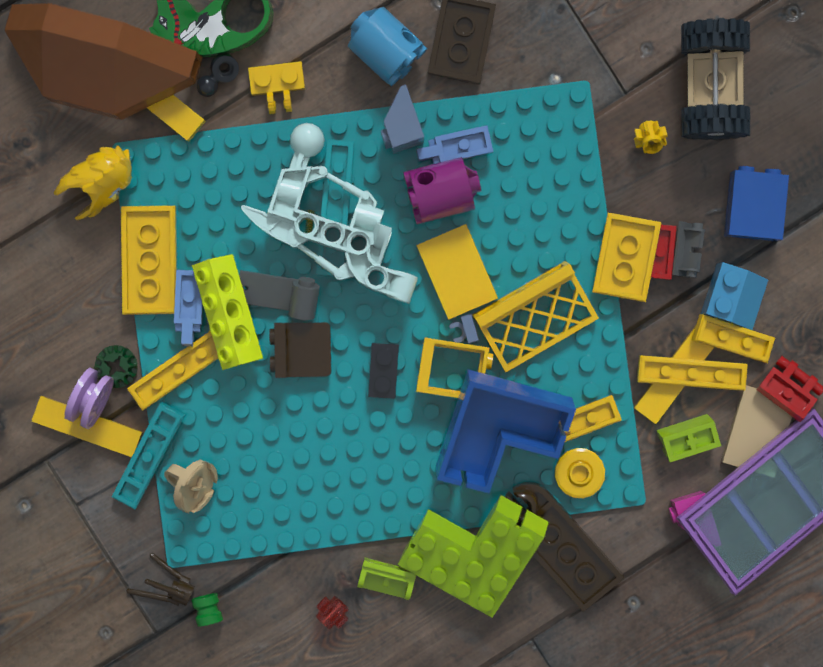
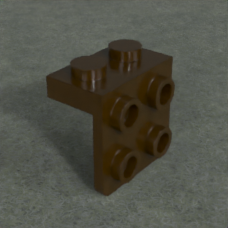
(301, 349)

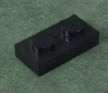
(383, 370)

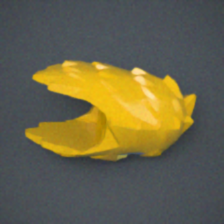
(100, 177)

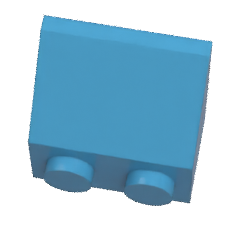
(734, 295)

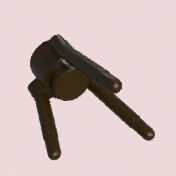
(177, 594)

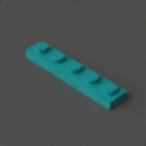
(335, 199)

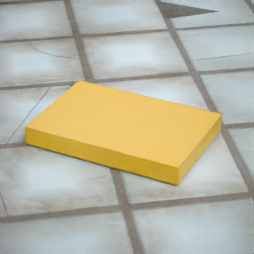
(626, 257)
(457, 271)

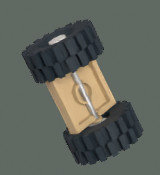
(715, 79)

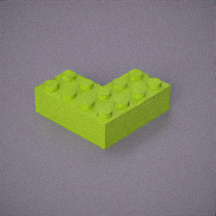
(471, 566)

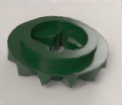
(127, 362)

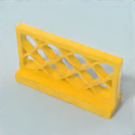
(525, 295)

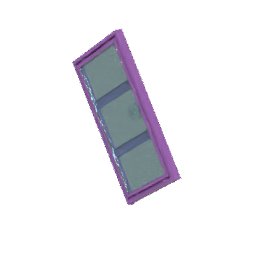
(762, 505)

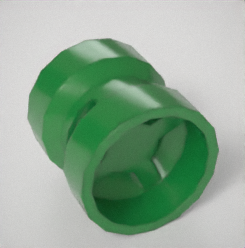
(207, 609)

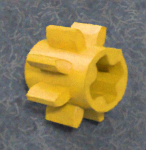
(650, 137)

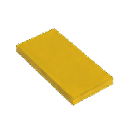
(148, 259)

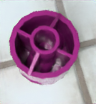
(442, 190)

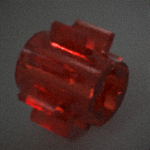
(332, 612)

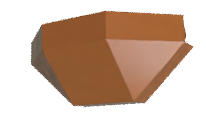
(98, 60)

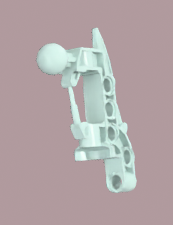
(285, 219)

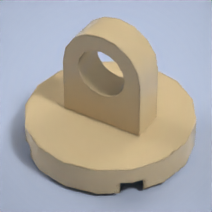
(192, 485)

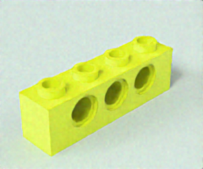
(227, 311)

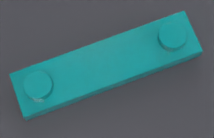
(148, 455)

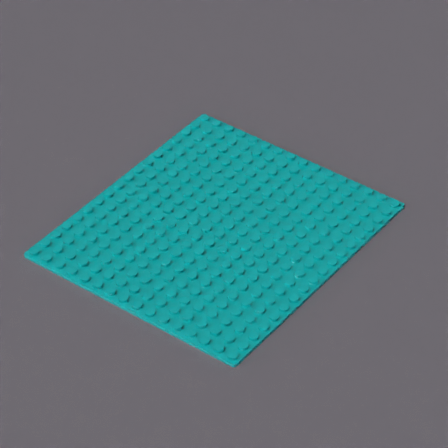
(316, 455)

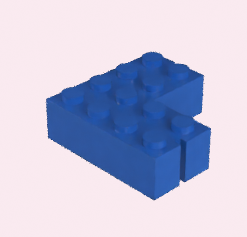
(499, 414)

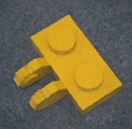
(277, 79)

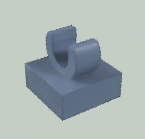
(468, 329)

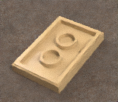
(753, 426)

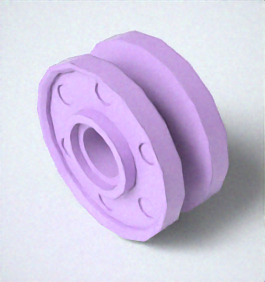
(88, 398)

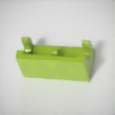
(689, 438)
(386, 578)

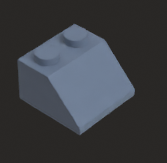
(401, 124)

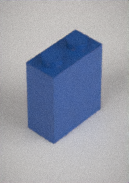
(756, 204)

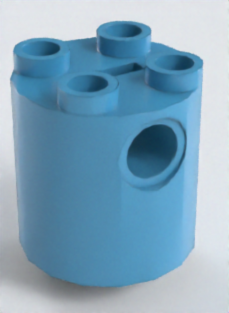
(385, 44)

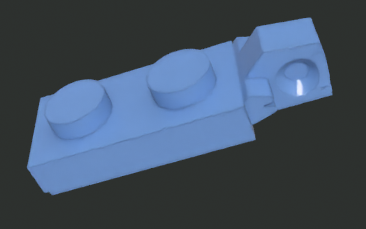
(458, 144)
(187, 306)

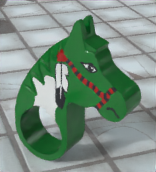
(206, 29)

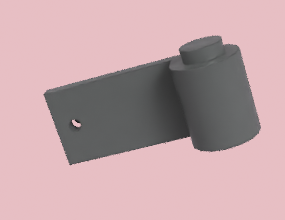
(283, 293)

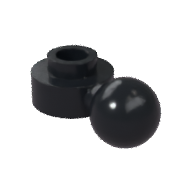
(208, 85)

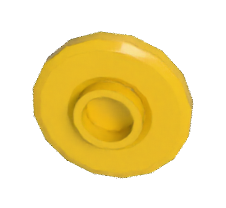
(579, 473)

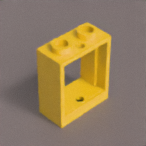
(485, 362)

